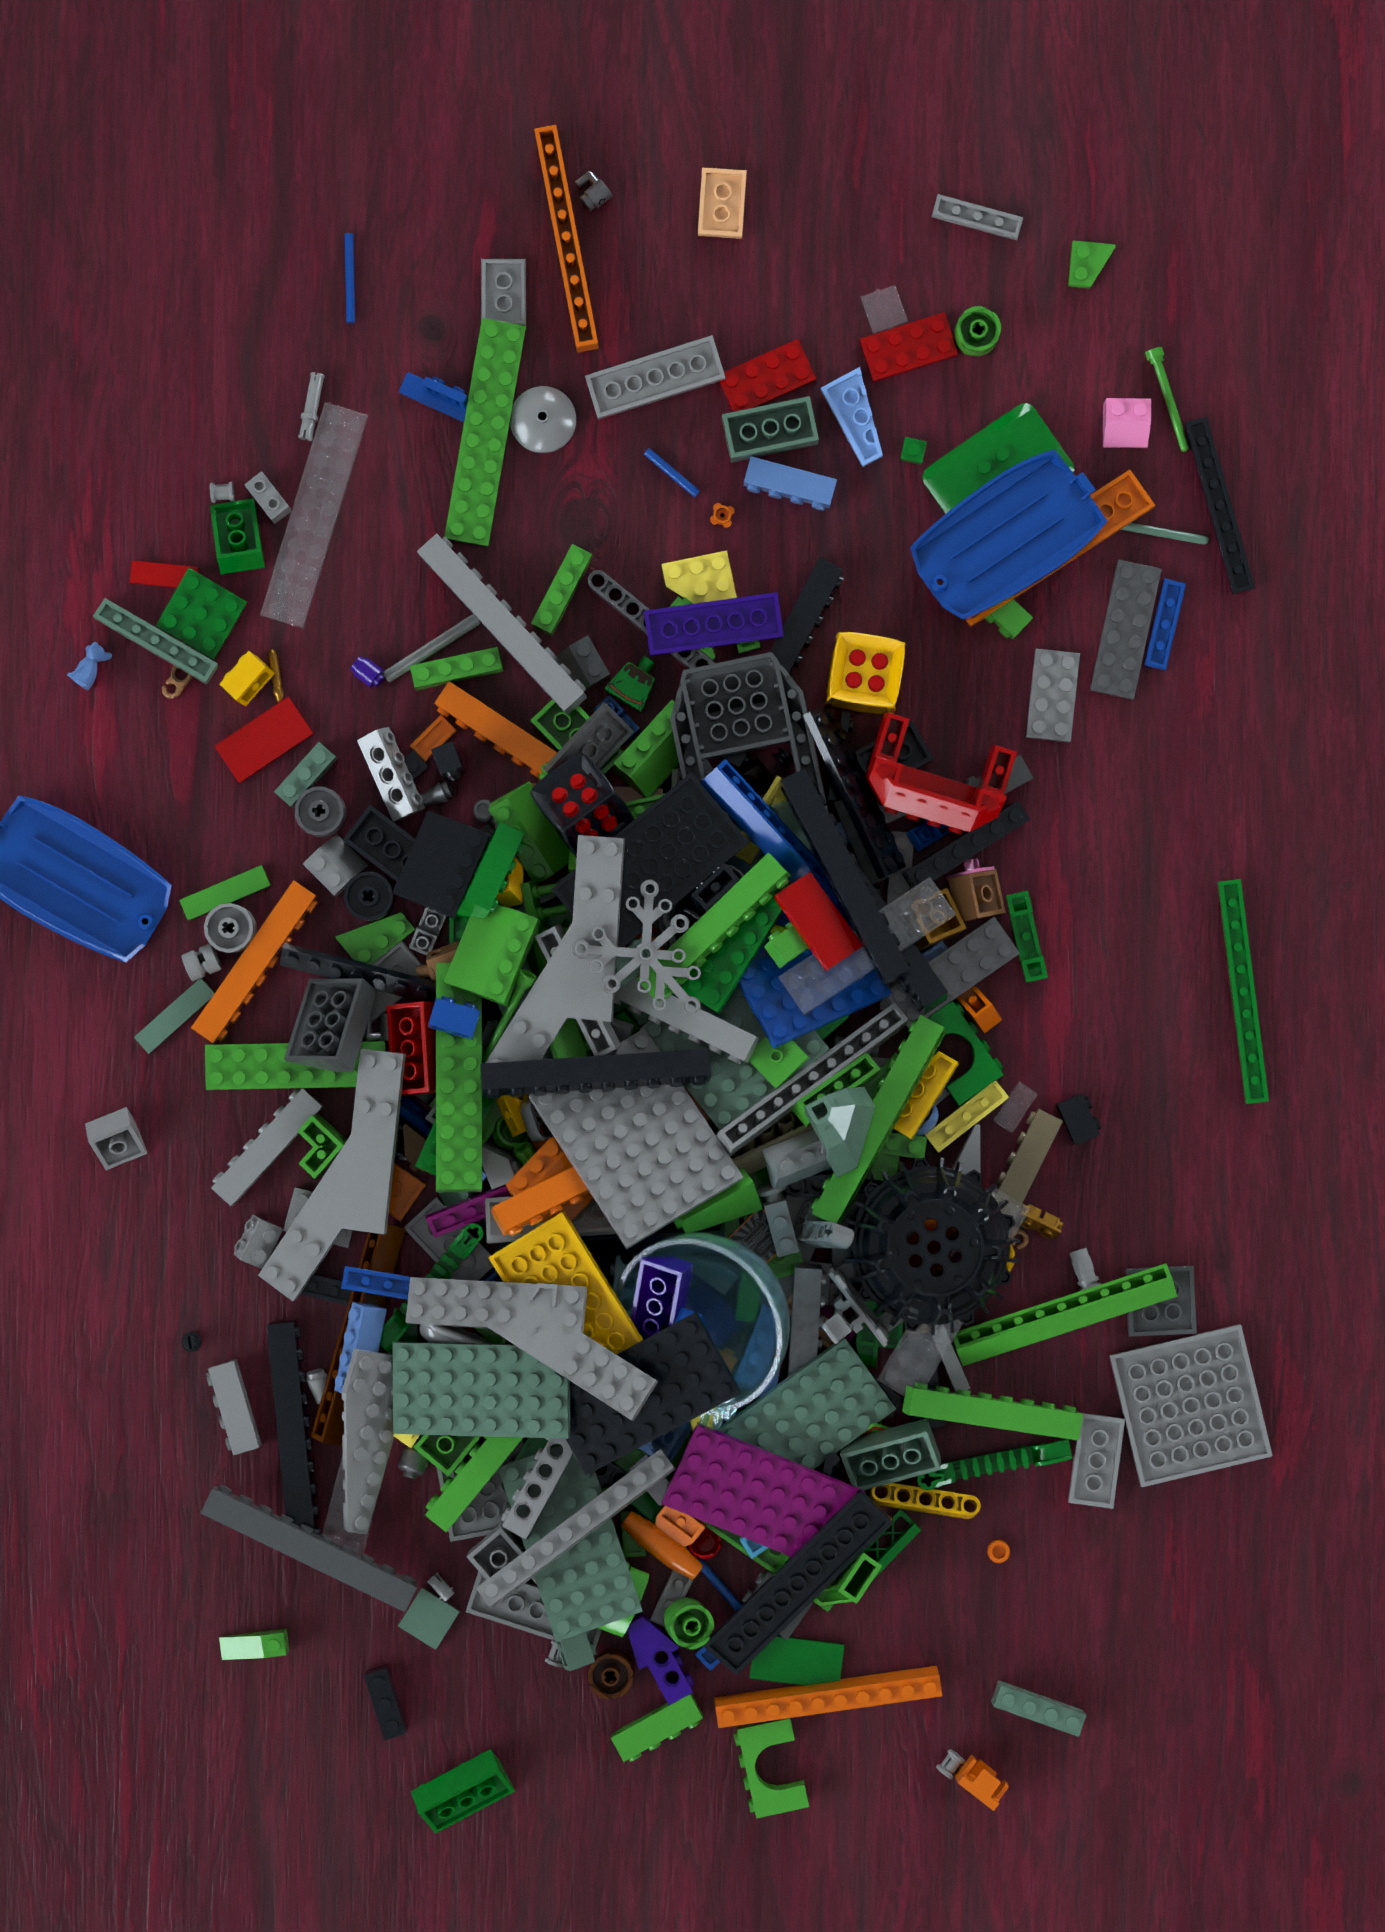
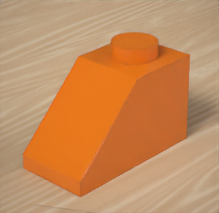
(979, 1008)

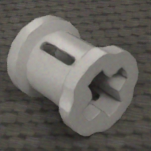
(222, 492)
(554, 1656)
(950, 1764)

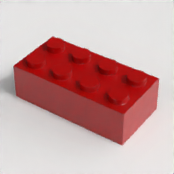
(411, 1036)

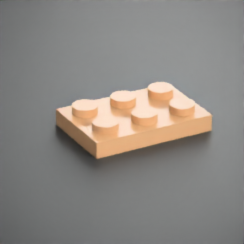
(722, 203)

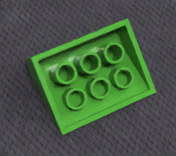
(493, 954)

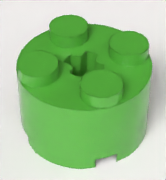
(985, 321)
(677, 1618)

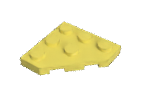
(701, 578)

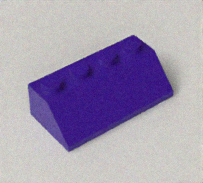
(660, 1293)

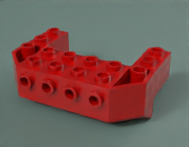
(931, 795)

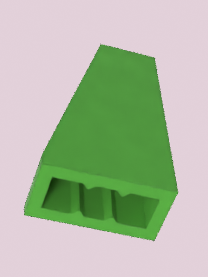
(730, 1204)

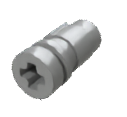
(1084, 1269)

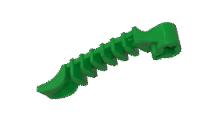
(449, 1261)
(1036, 1453)

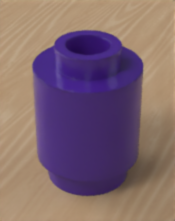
(367, 672)

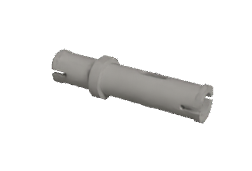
(310, 416)

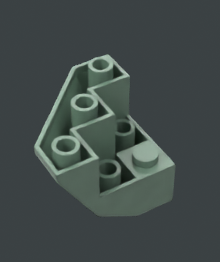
(842, 1126)

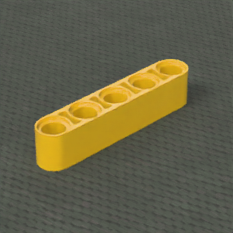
(935, 1500)

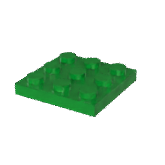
(201, 613)

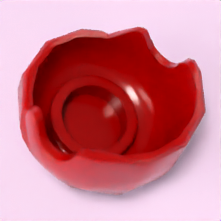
(706, 1545)

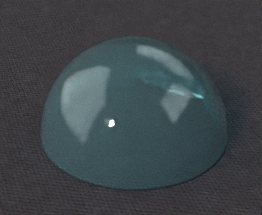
(739, 1305)

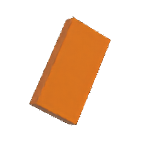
(435, 735)

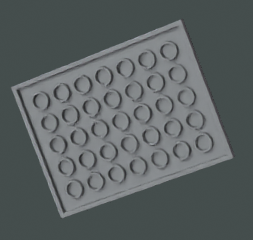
(639, 1150)

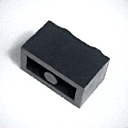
(1078, 1118)

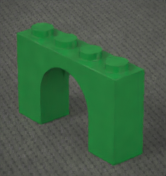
(982, 1069)

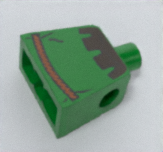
(633, 684)

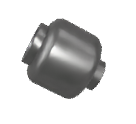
(412, 1463)

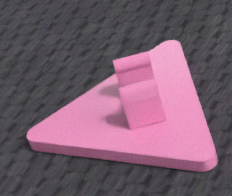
(971, 866)

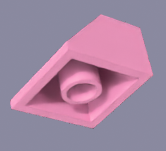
(1126, 422)

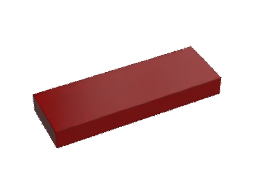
(158, 574)

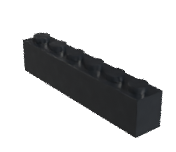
(966, 845)

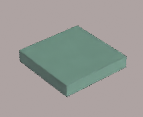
(429, 1618)

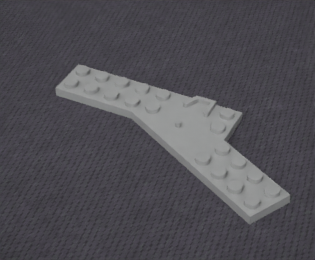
(541, 1322)

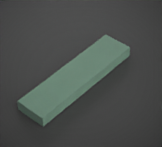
(174, 1015)

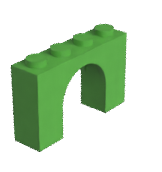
(768, 1798)

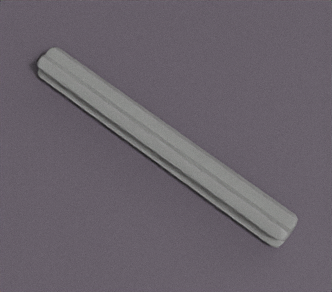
(431, 647)

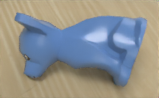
(87, 668)

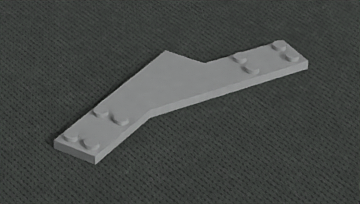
(566, 983)
(357, 1183)

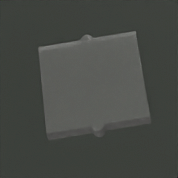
(884, 309)

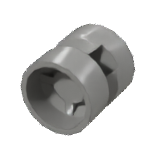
(193, 962)

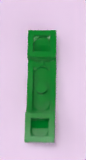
(1026, 936)

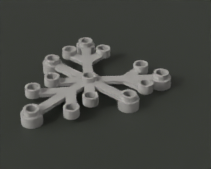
(664, 975)

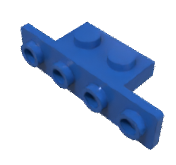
(436, 395)

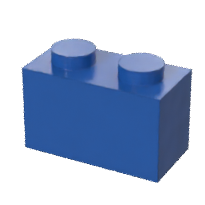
(454, 1018)

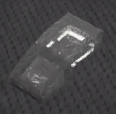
(1015, 1107)

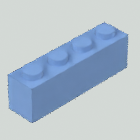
(790, 483)
(362, 1332)

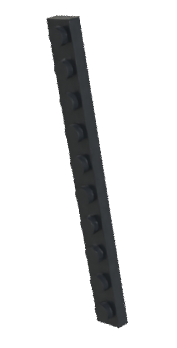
(378, 977)

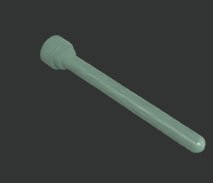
(1166, 533)

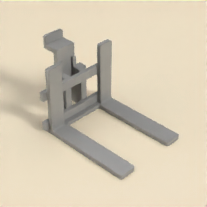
(839, 1326)

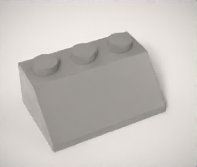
(795, 1159)

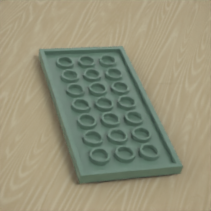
(477, 1392)
(814, 1409)
(590, 1580)

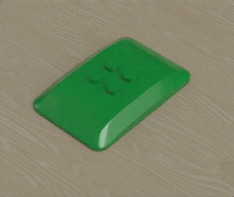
(989, 453)

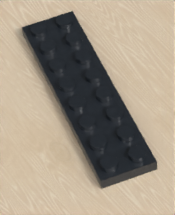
(854, 790)

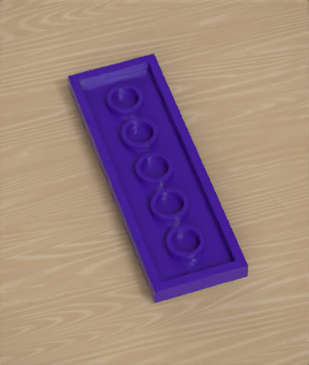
(713, 624)

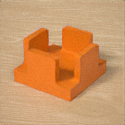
(981, 1782)

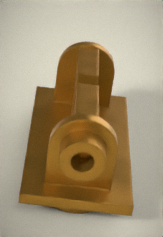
(1048, 1227)

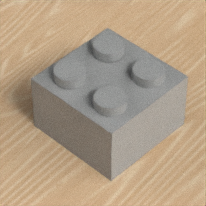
(495, 1551)

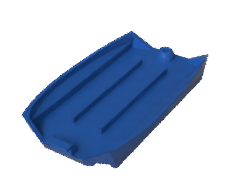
(1007, 535)
(78, 880)

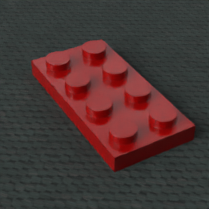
(908, 347)
(767, 377)

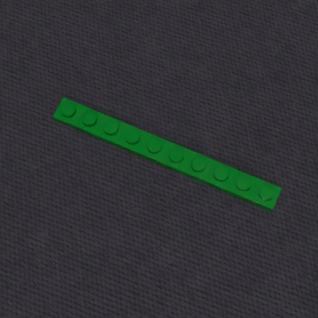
(1243, 991)

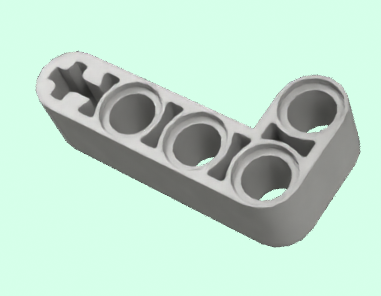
(818, 1233)

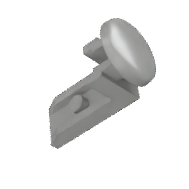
(778, 1219)

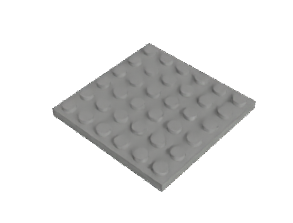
(1190, 1405)

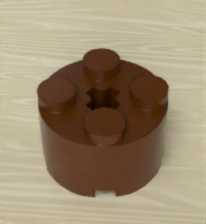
(611, 1687)

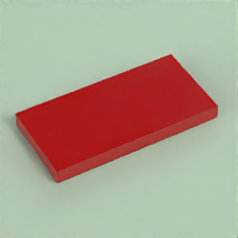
(264, 740)
(818, 921)

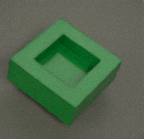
(913, 450)

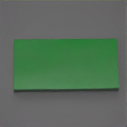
(798, 1661)

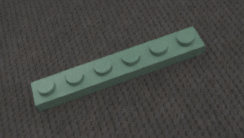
(155, 641)

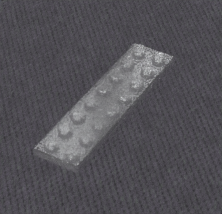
(909, 918)

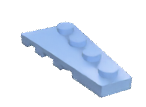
(852, 410)

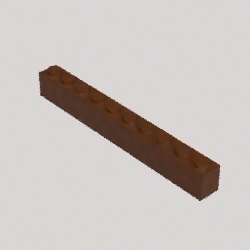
(379, 1255)

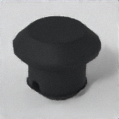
(191, 1342)

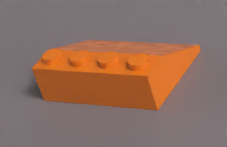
(541, 1166)

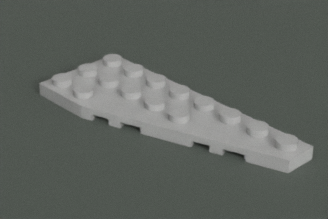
(366, 1434)

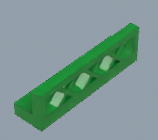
(898, 1544)

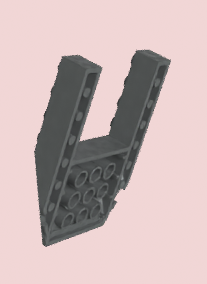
(739, 710)

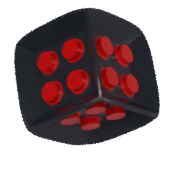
(580, 801)

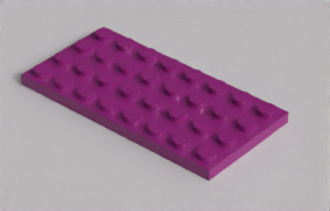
(753, 1491)

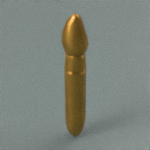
(274, 666)

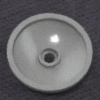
(546, 434)

